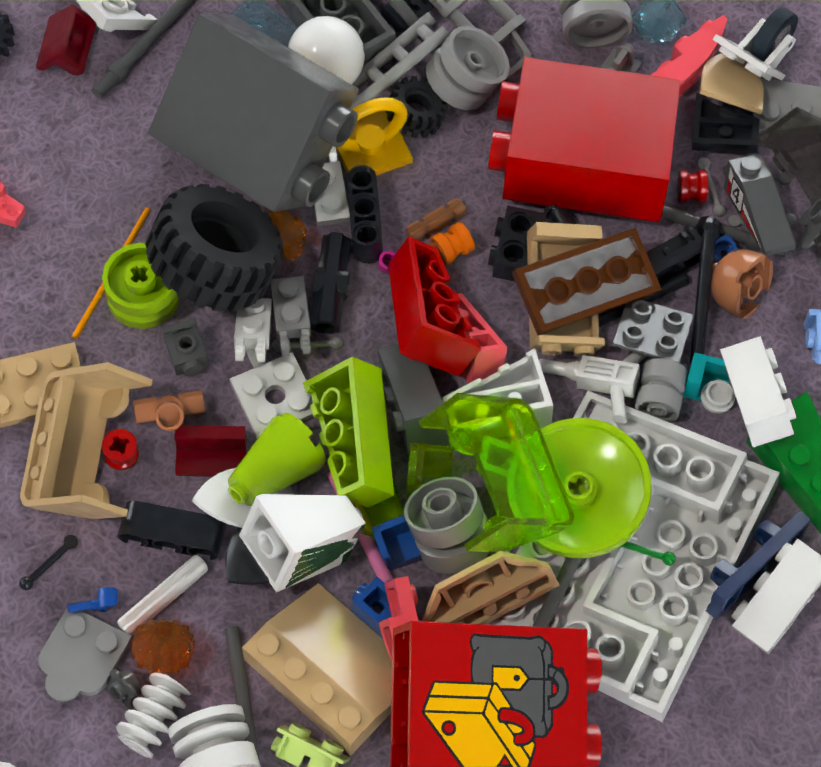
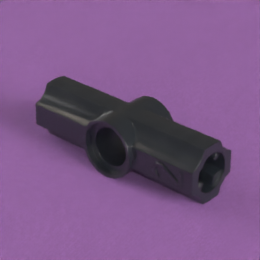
(330, 283)

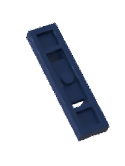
(734, 581)

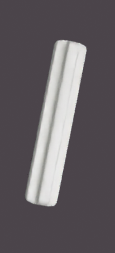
(163, 595)

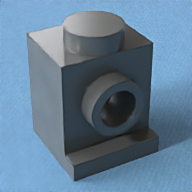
(182, 335)

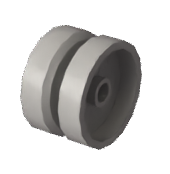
(595, 22)
(467, 68)

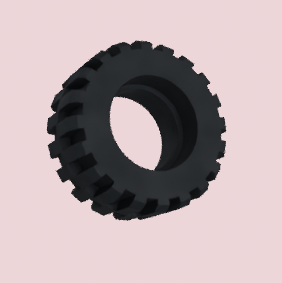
(214, 247)

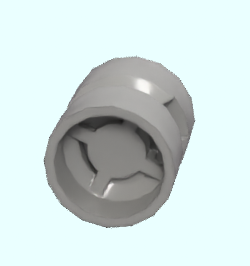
(662, 389)

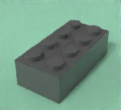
(360, 14)

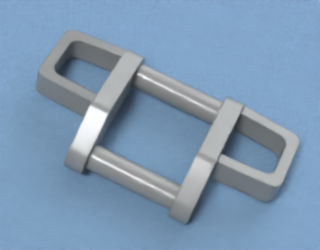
(514, 22)

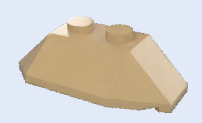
(489, 589)

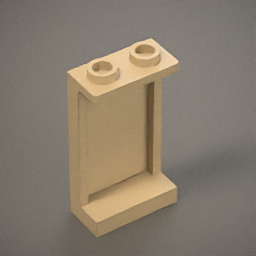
(547, 241)

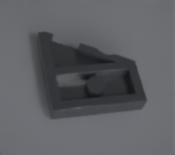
(723, 128)

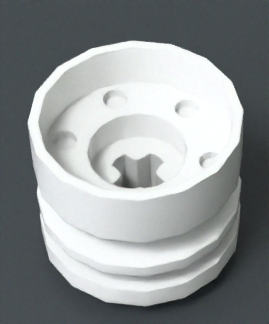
(213, 738)

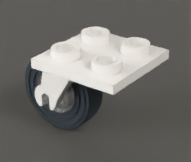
(767, 43)

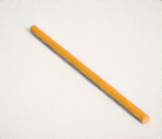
(101, 290)

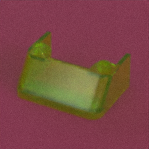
(513, 465)

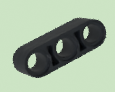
(363, 201)
(172, 528)

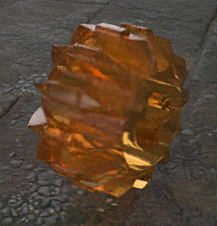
(163, 646)

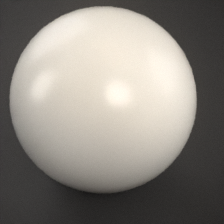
(330, 45)

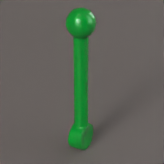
(667, 558)

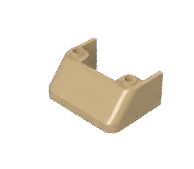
(69, 439)

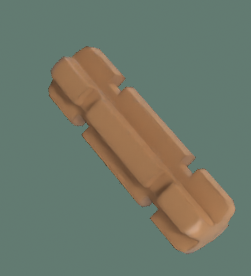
(436, 219)

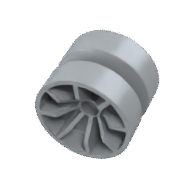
(442, 520)

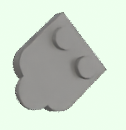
(81, 656)

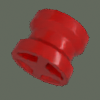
(692, 186)
(121, 457)

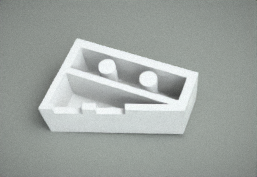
(519, 380)
(759, 391)

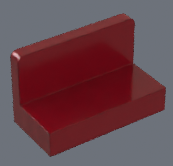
(67, 41)
(208, 449)

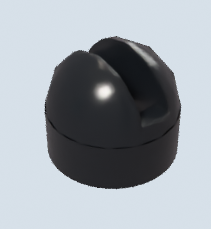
(709, 223)

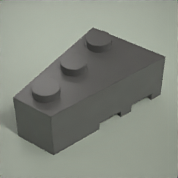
(411, 395)

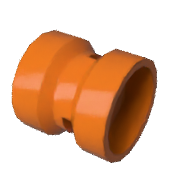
(453, 243)

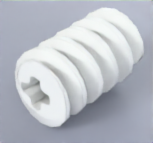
(151, 713)

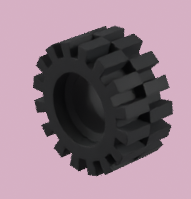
(422, 94)

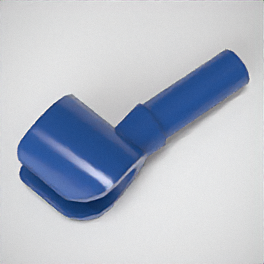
(106, 598)

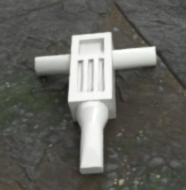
(602, 376)

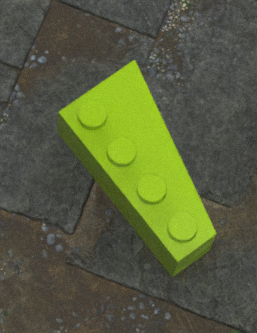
(354, 429)

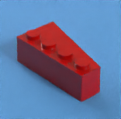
(427, 310)

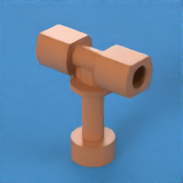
(169, 410)

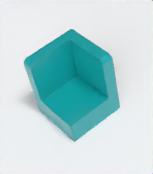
(701, 371)

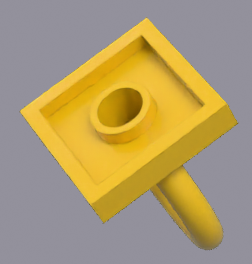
(375, 139)

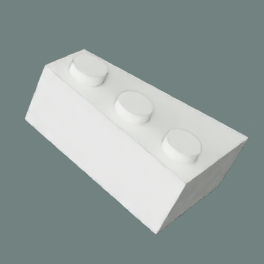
(779, 596)

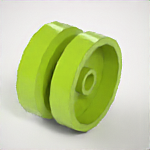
(134, 291)

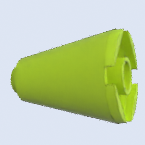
(276, 460)

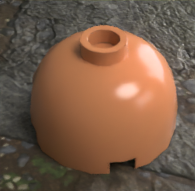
(738, 277)

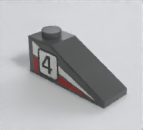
(759, 204)

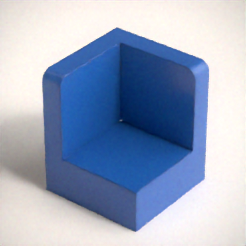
(396, 543)

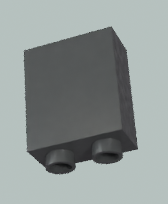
(254, 113)

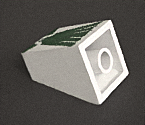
(300, 535)

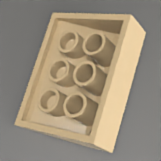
(326, 666)

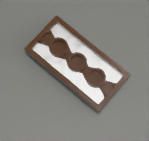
(586, 281)

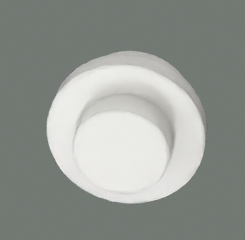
(717, 396)

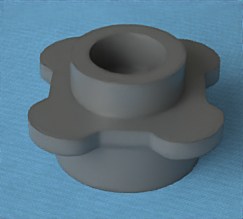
(123, 687)

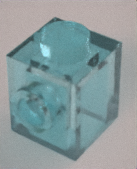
(658, 20)

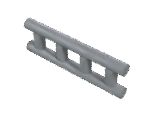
(405, 59)

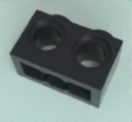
(512, 243)

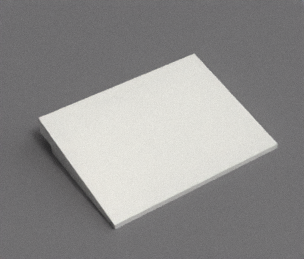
(634, 606)

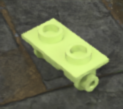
(298, 743)

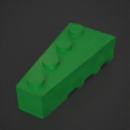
(798, 459)

